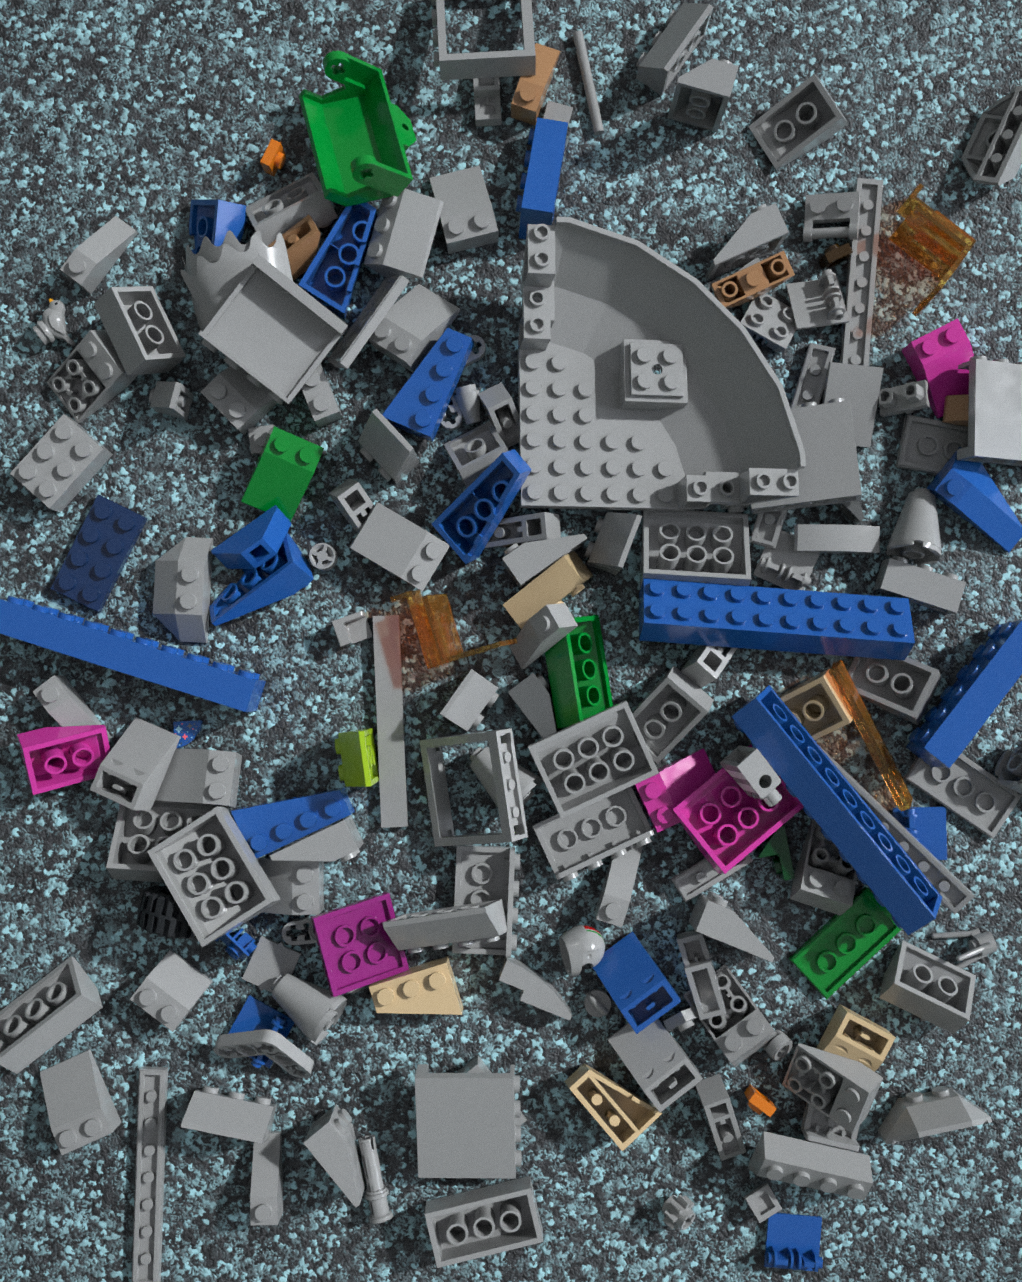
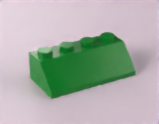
(579, 673)

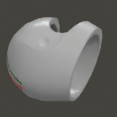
(581, 946)

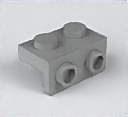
(823, 1130)

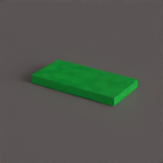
(845, 943)

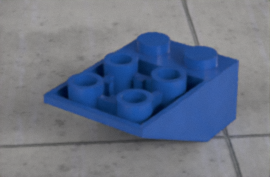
(636, 983)

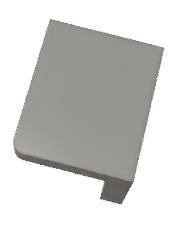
(352, 628)

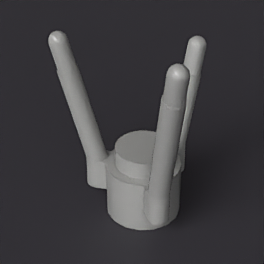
(979, 945)

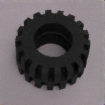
(162, 915)

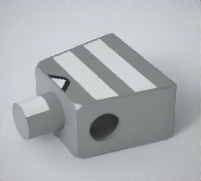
(753, 774)

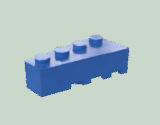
(543, 173)
(338, 262)
(428, 391)
(480, 508)
(287, 820)

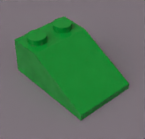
(282, 472)

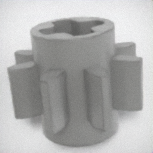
(678, 1212)

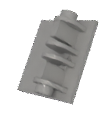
(817, 302)
(771, 321)
(785, 566)

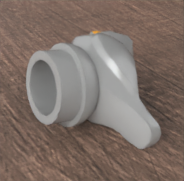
(53, 324)

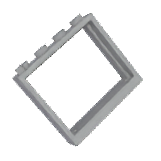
(484, 63)
(506, 787)

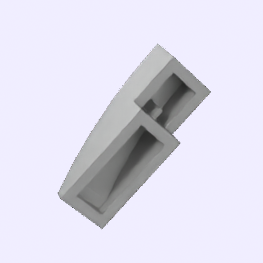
(837, 539)
(701, 974)
(534, 988)

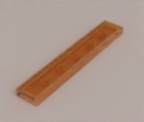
(870, 735)

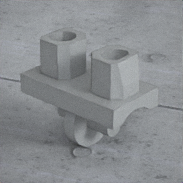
(904, 398)

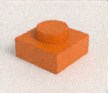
(273, 157)
(759, 1102)

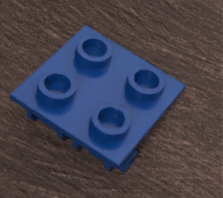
(927, 826)
(238, 949)
(259, 1016)
(793, 1242)

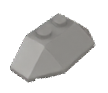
(996, 143)
(184, 589)
(929, 1115)

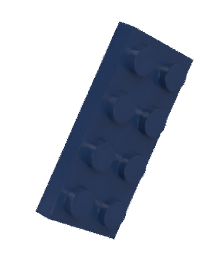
(99, 553)

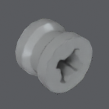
(318, 555)

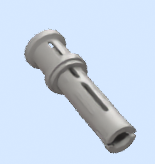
(376, 1191)

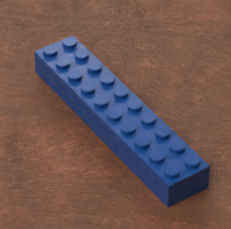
(775, 619)
(131, 656)
(839, 811)

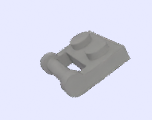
(832, 209)

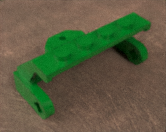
(357, 134)

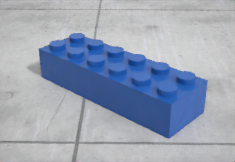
(971, 698)

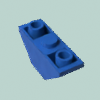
(254, 542)

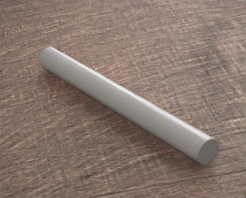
(588, 82)

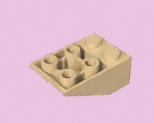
(856, 1038)

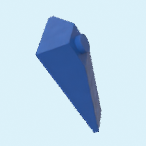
(214, 219)
(975, 497)
(262, 586)

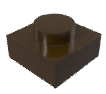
(835, 255)

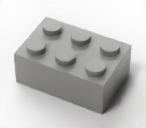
(139, 330)
(61, 463)

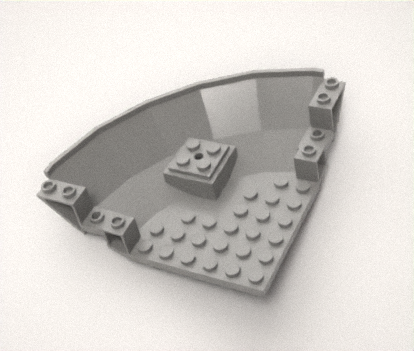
(597, 415)

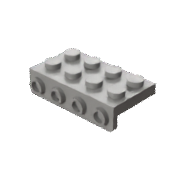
(593, 834)
(483, 876)

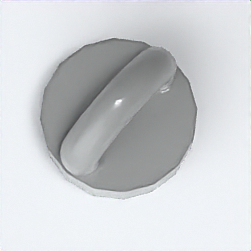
(597, 1002)
(779, 1046)

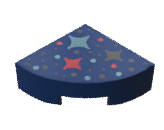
(187, 730)

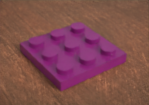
(356, 945)

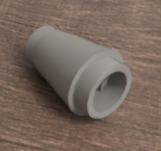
(469, 403)

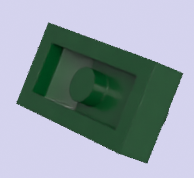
(777, 845)

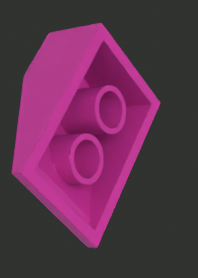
(937, 359)
(62, 755)
(671, 786)

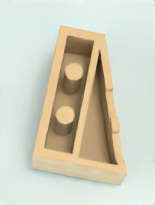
(550, 587)
(420, 990)
(612, 1105)

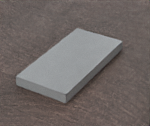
(367, 321)
(966, 792)

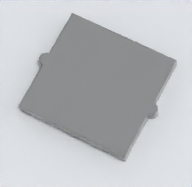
(269, 962)

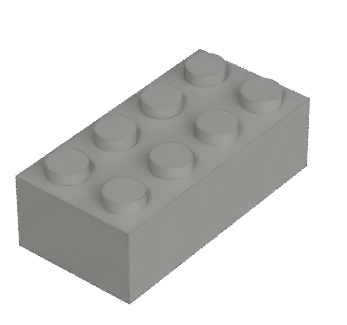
(483, 1221)

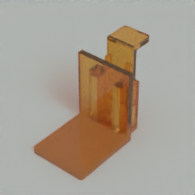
(931, 241)
(438, 629)

